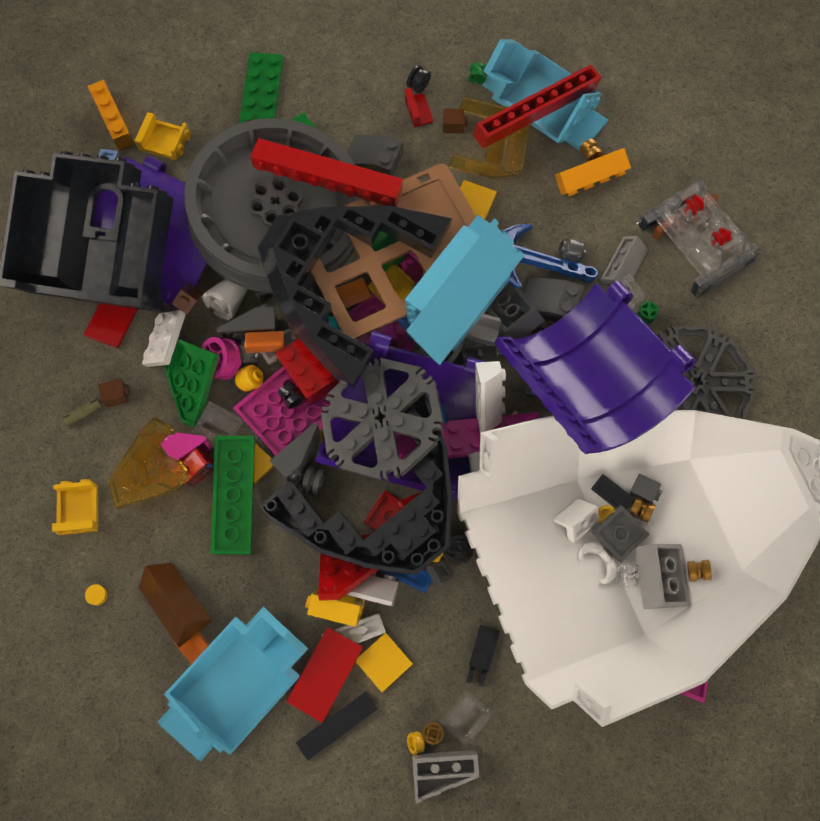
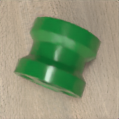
(476, 74)
(651, 310)

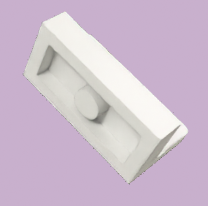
(578, 519)

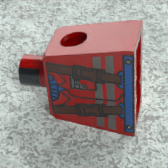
(199, 466)

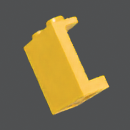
(162, 138)
(76, 507)

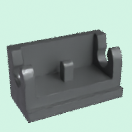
(479, 351)

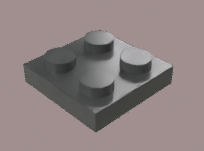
(620, 533)

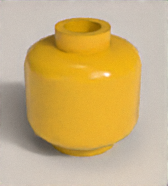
(249, 378)

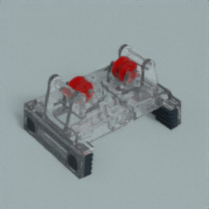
(706, 249)

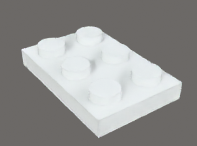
(163, 338)

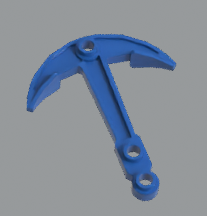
(563, 266)

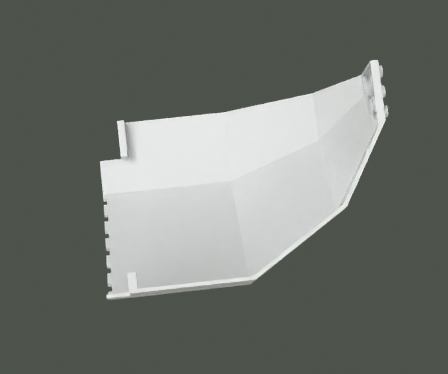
(729, 496)

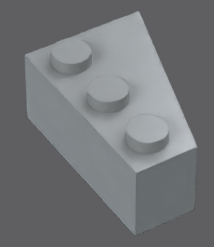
(442, 771)

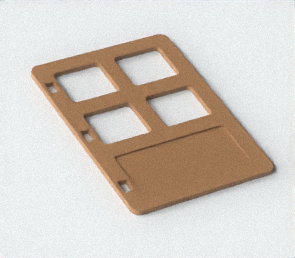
(437, 197)

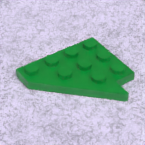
(190, 379)

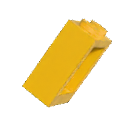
(346, 610)

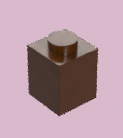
(454, 121)
(187, 298)
(114, 392)

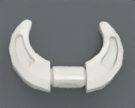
(597, 548)

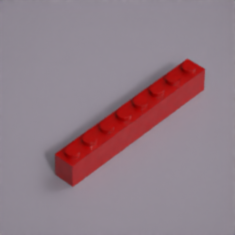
(536, 106)
(326, 173)

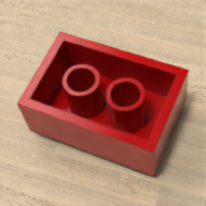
(306, 371)

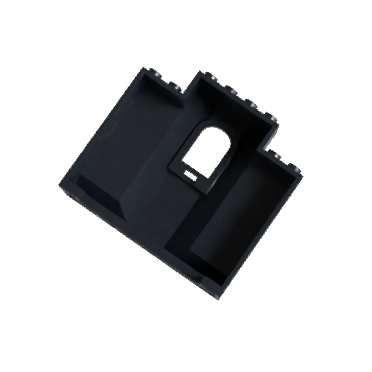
(57, 250)

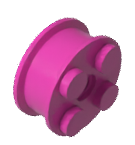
(229, 356)

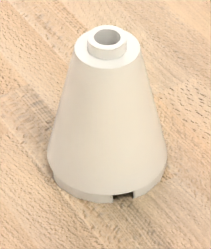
(224, 299)

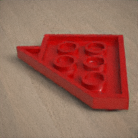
(340, 577)

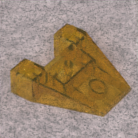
(145, 469)

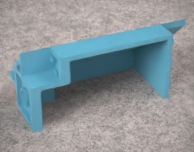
(521, 72)
(460, 287)
(232, 685)

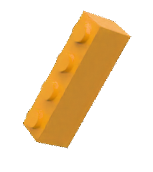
(111, 115)
(593, 171)

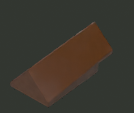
(173, 602)

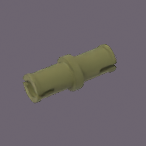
(81, 411)

